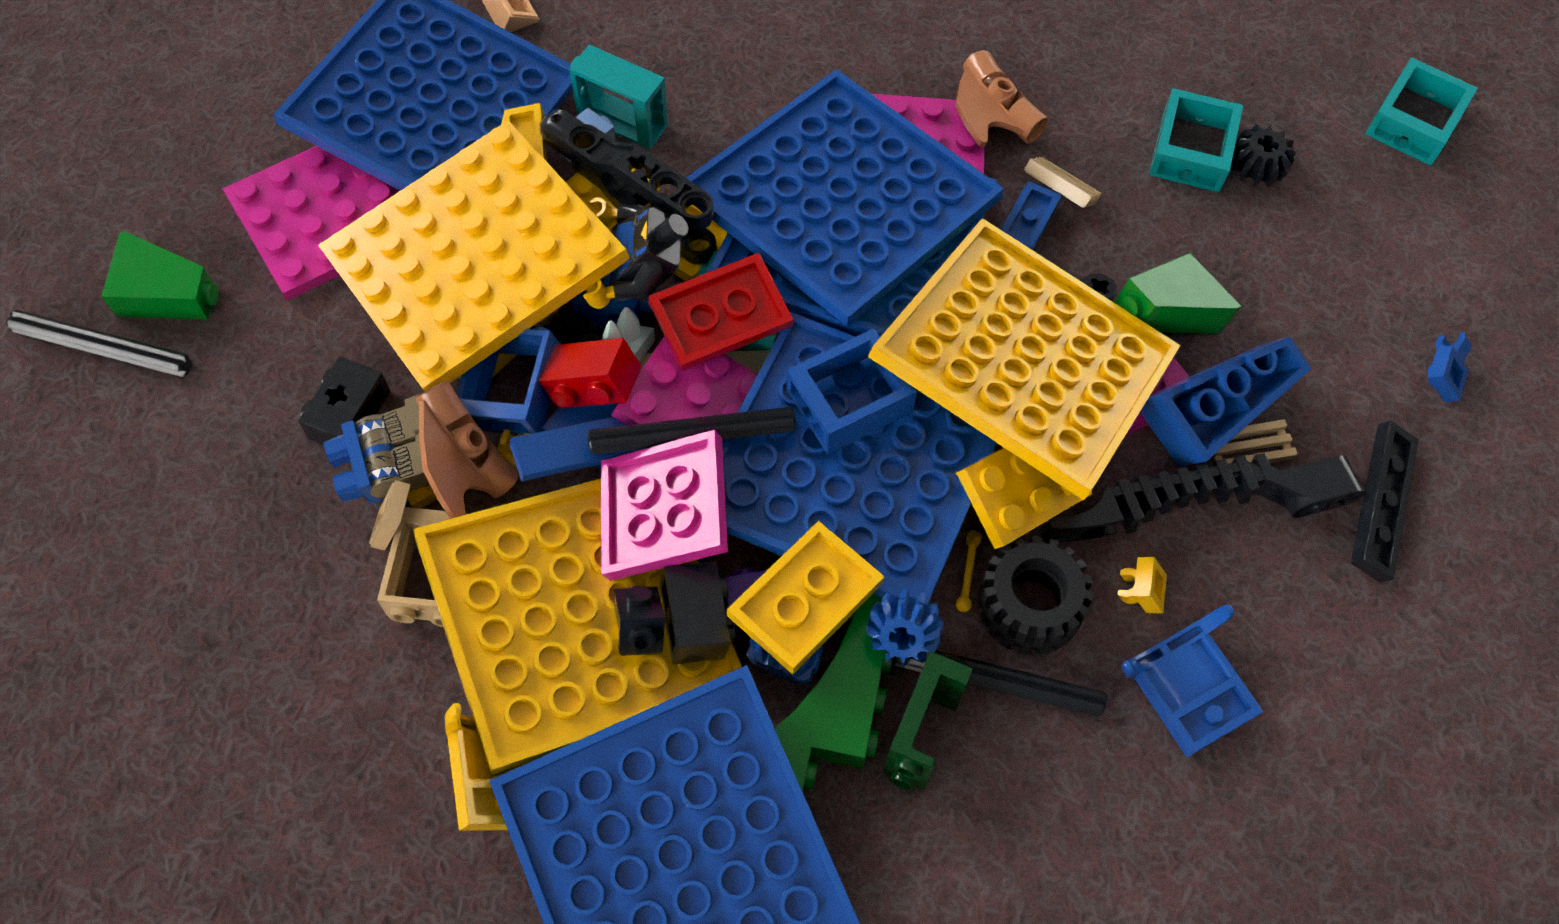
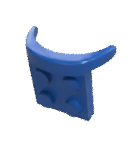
(1194, 684)

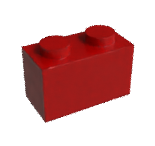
(590, 373)

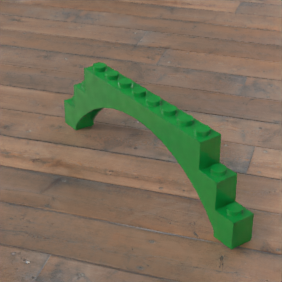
(839, 710)

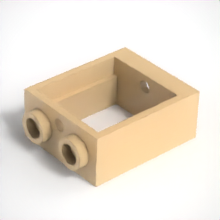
(395, 575)

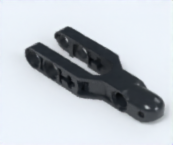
(610, 166)

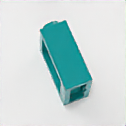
(638, 122)
(1423, 139)
(1206, 169)

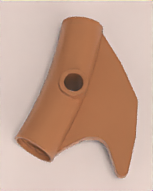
(991, 100)
(458, 452)

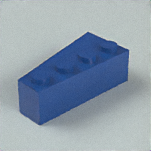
(1214, 405)

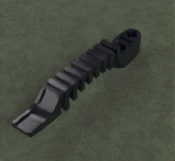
(1300, 489)

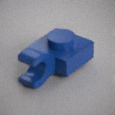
(1448, 369)

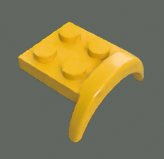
(471, 774)

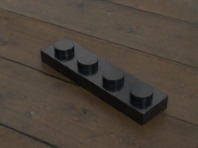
(1385, 502)

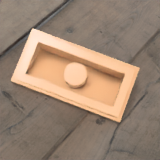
(511, 13)

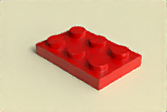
(720, 311)

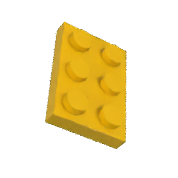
(1012, 496)
(805, 597)

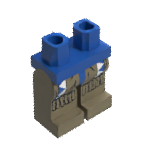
(380, 453)

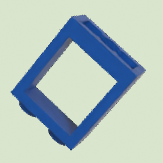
(512, 417)
(836, 432)

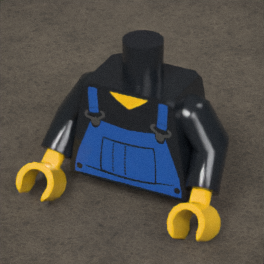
(653, 250)

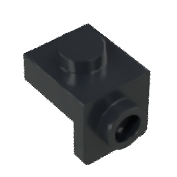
(639, 620)

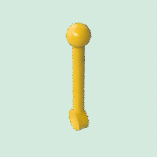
(963, 602)

